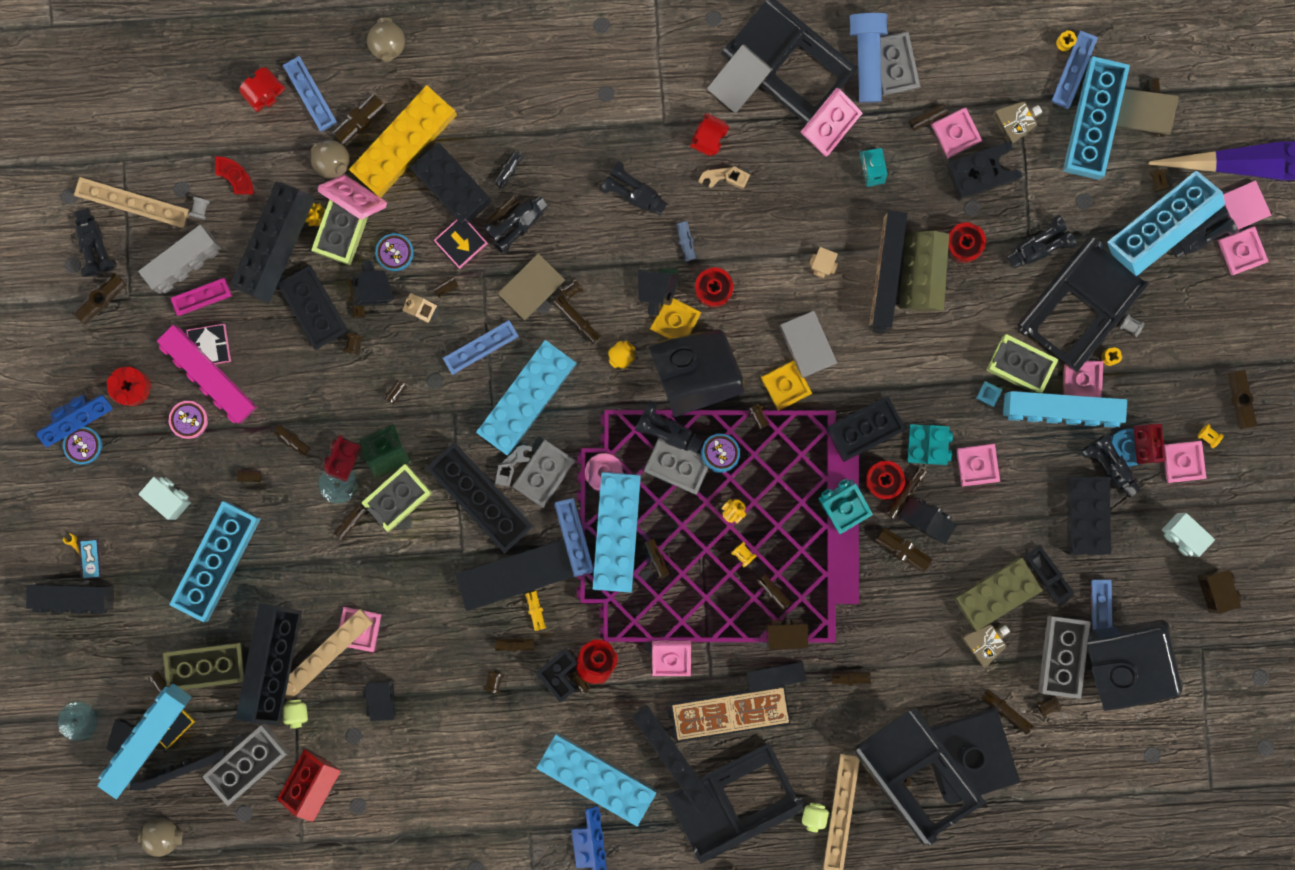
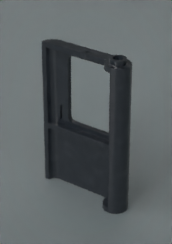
(773, 37)
(1099, 283)
(900, 752)
(718, 825)

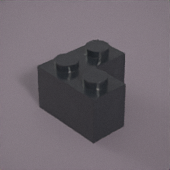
(928, 519)
(553, 674)
(380, 699)

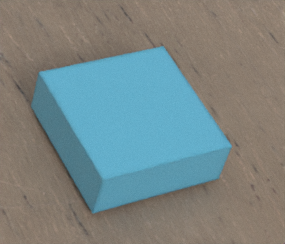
(989, 394)

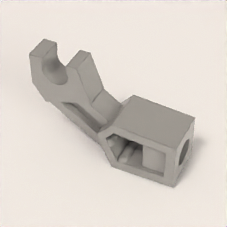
(510, 461)

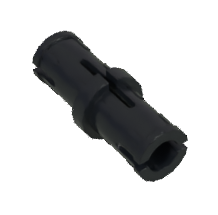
(507, 169)

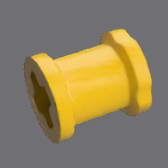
(1072, 39)
(1105, 357)
(1216, 437)
(743, 554)

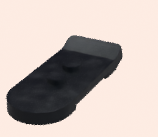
(145, 782)

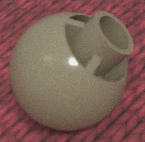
(386, 39)
(329, 159)
(159, 837)

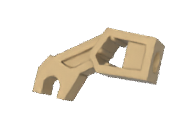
(722, 174)

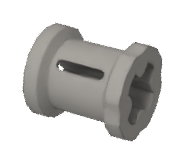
(199, 208)
(1131, 325)

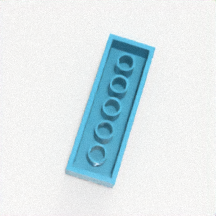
(1096, 118)
(1166, 223)
(526, 398)
(1064, 408)
(616, 532)
(215, 561)
(142, 743)
(596, 779)

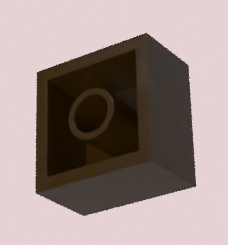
(1219, 591)
(787, 635)

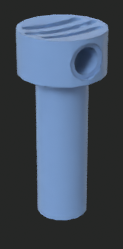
(868, 29)

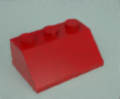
(308, 785)

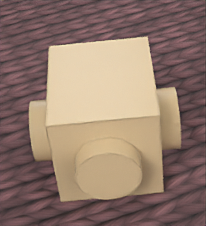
(823, 263)
(419, 307)

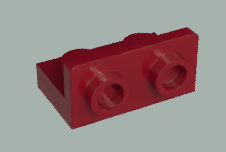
(1149, 443)
(341, 459)

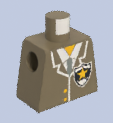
(1017, 120)
(986, 643)

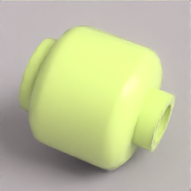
(294, 713)
(815, 817)

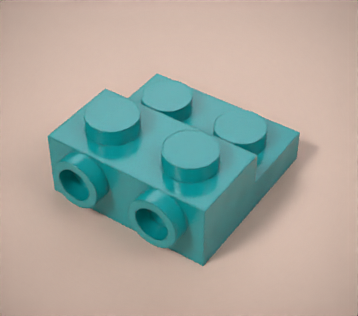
(929, 444)
(845, 505)

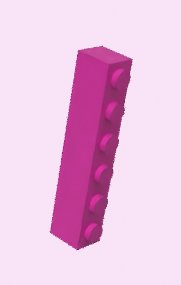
(206, 374)

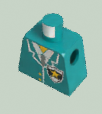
(873, 166)

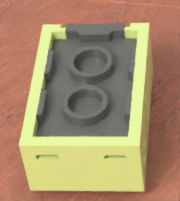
(338, 234)
(1022, 364)
(397, 497)

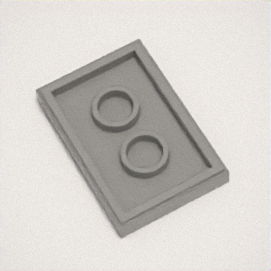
(898, 64)
(739, 78)
(807, 344)
(677, 466)
(543, 473)

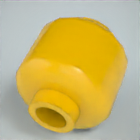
(622, 354)

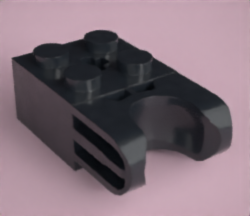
(987, 171)

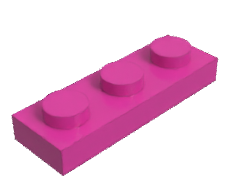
(201, 297)

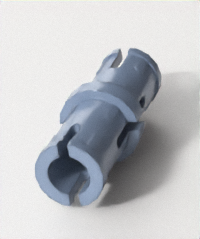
(686, 241)

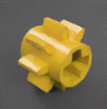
(315, 215)
(733, 511)

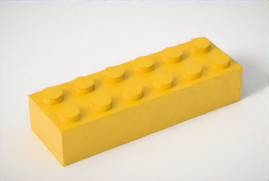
(403, 141)

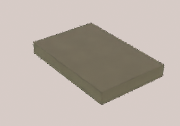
(1147, 111)
(531, 287)

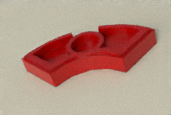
(235, 175)

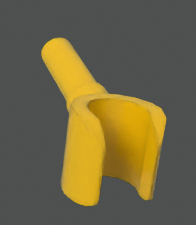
(73, 543)

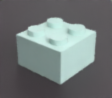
(165, 497)
(1187, 535)

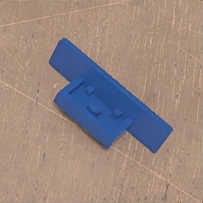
(72, 417)
(589, 842)

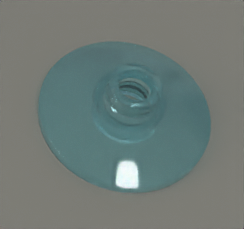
(337, 495)
(85, 716)

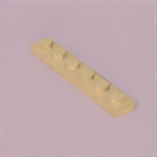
(132, 203)
(327, 653)
(841, 812)

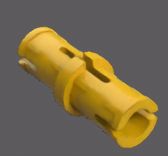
(535, 610)

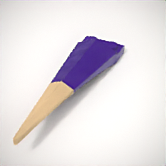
(1266, 161)

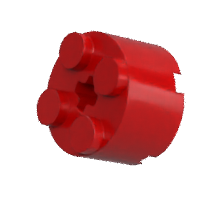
(261, 89)
(709, 134)
(970, 233)
(708, 278)
(119, 381)
(874, 483)
(598, 671)

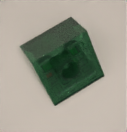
(384, 451)

